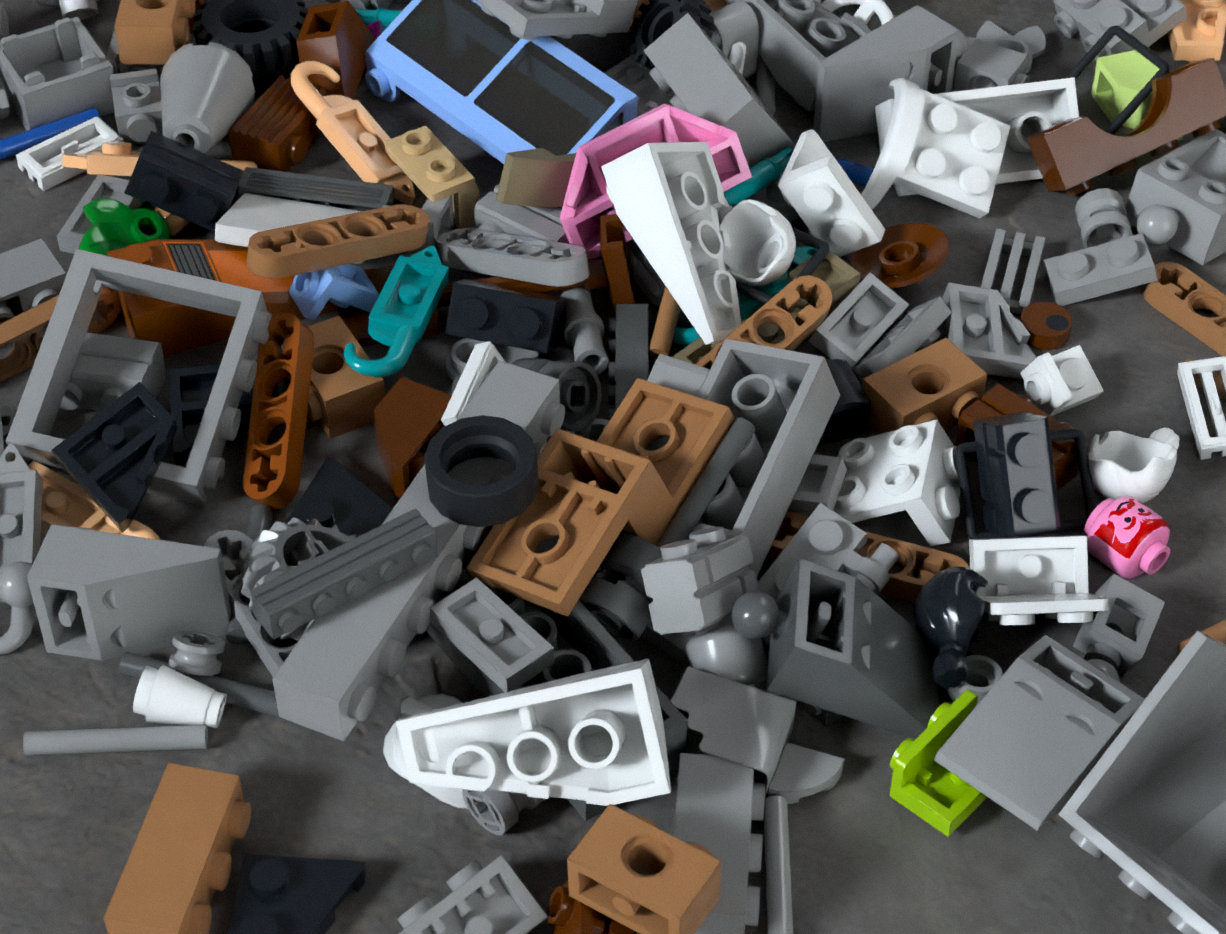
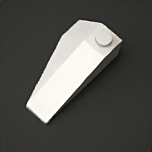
(669, 206)
(565, 738)

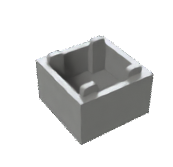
(55, 73)

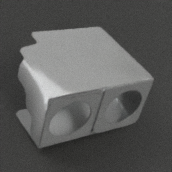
(735, 722)

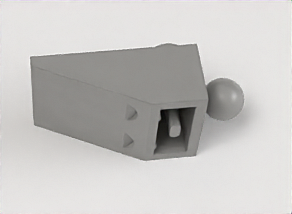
(859, 75)
(1184, 199)
(118, 592)
(1040, 730)

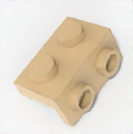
(436, 171)

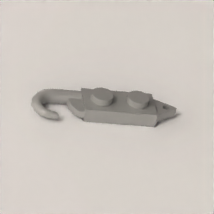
(18, 533)

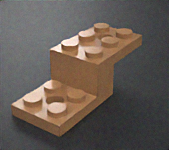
(602, 489)

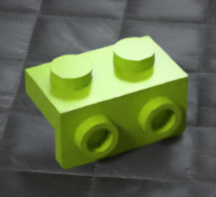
(926, 785)

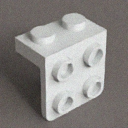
(828, 198)
(902, 472)
(1035, 578)

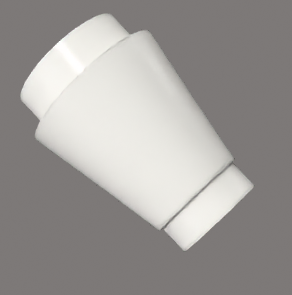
(177, 699)

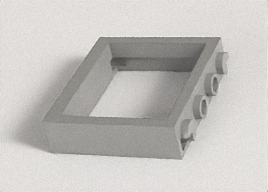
(65, 337)

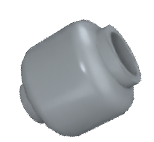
(728, 653)

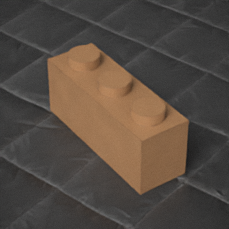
(180, 854)

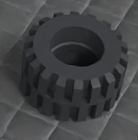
(258, 31)

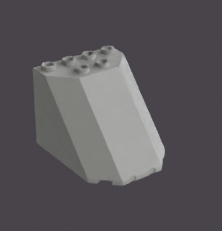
(1162, 793)

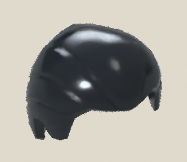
(947, 620)

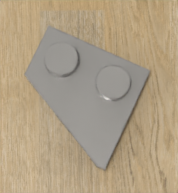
(987, 330)

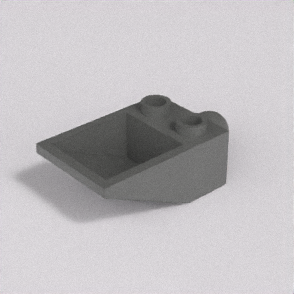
(842, 649)

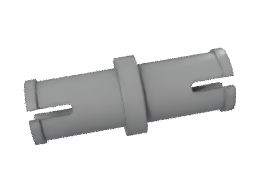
(584, 329)

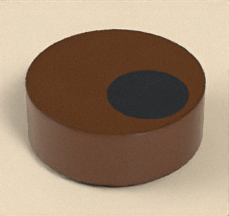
(1047, 324)

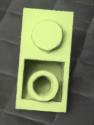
(1117, 83)

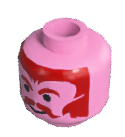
(1128, 537)

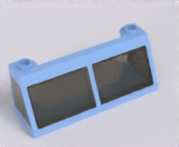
(493, 84)

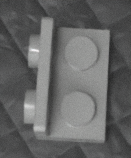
(481, 903)

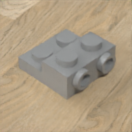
(1141, 18)

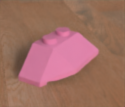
(587, 193)

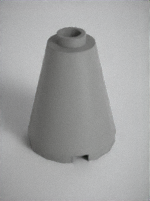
(204, 94)

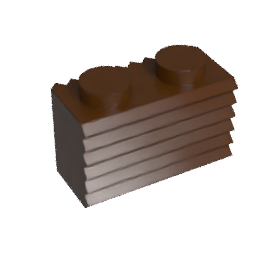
(275, 129)

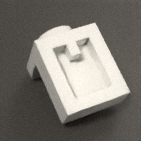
(1060, 381)

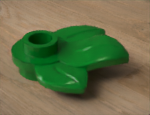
(117, 226)

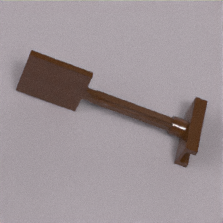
(609, 270)

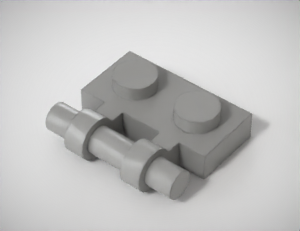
(834, 544)

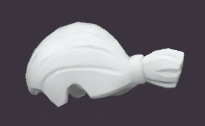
(759, 240)
(1132, 464)

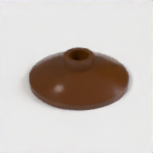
(903, 255)

